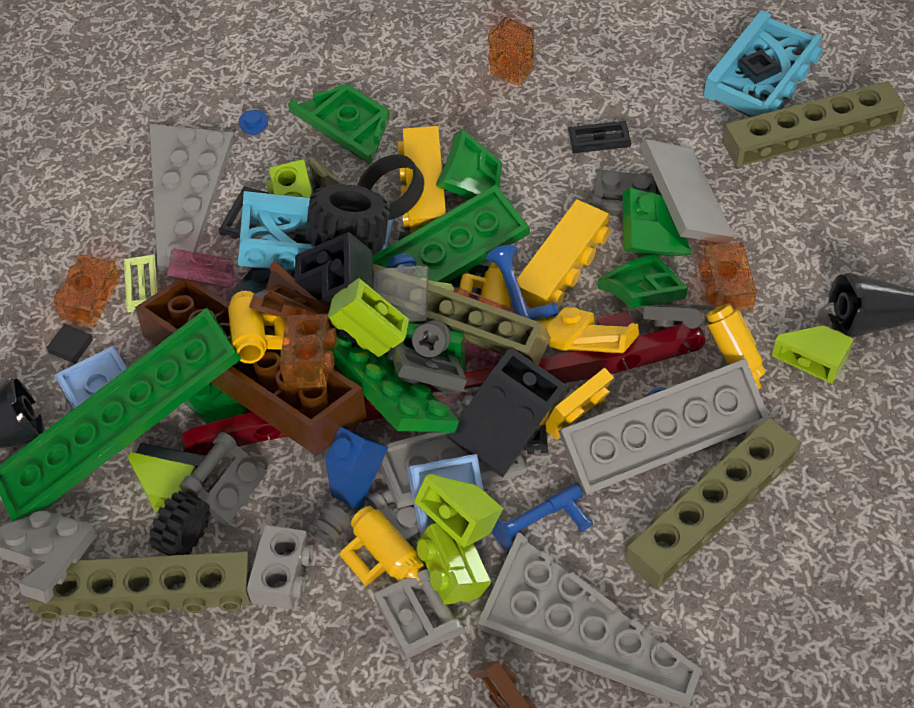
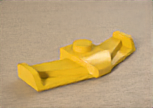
(576, 331)

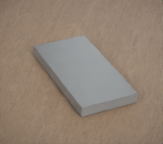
(686, 192)
(427, 449)

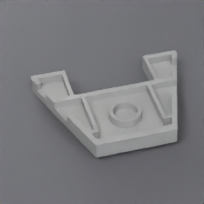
(48, 546)

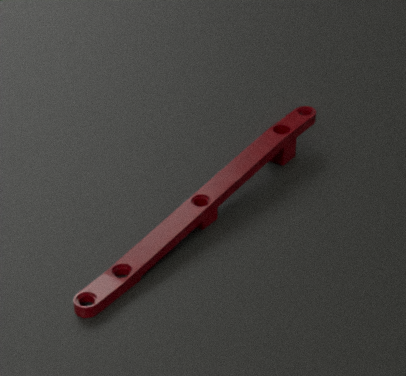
(565, 367)

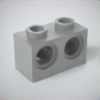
(273, 567)

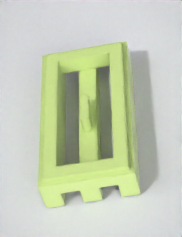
(139, 261)

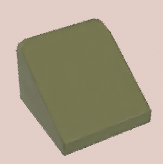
(322, 174)

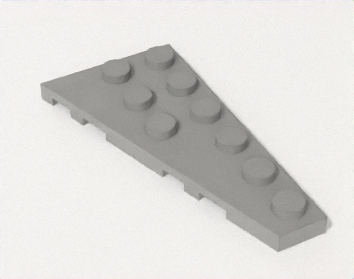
(185, 182)
(569, 620)

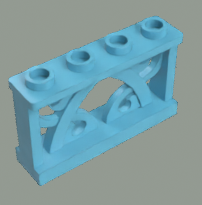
(763, 33)
(276, 216)

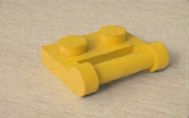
(579, 403)

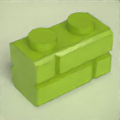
(368, 318)
(453, 570)

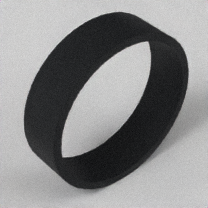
(387, 164)

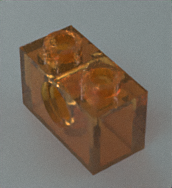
(511, 51)
(728, 276)
(86, 290)

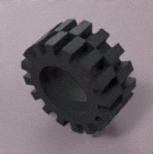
(179, 524)

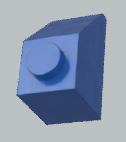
(353, 466)

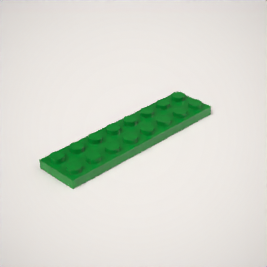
(115, 415)

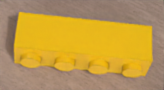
(423, 148)
(564, 254)

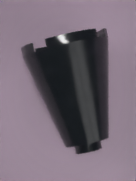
(869, 305)
(17, 415)

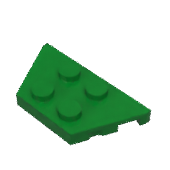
(346, 118)

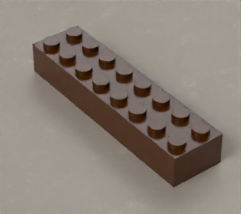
(303, 414)

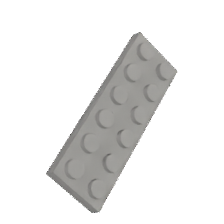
(663, 426)

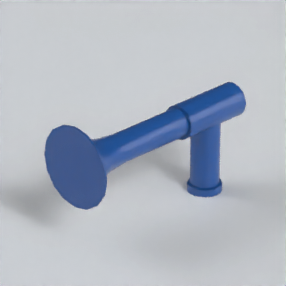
(503, 258)
(565, 499)

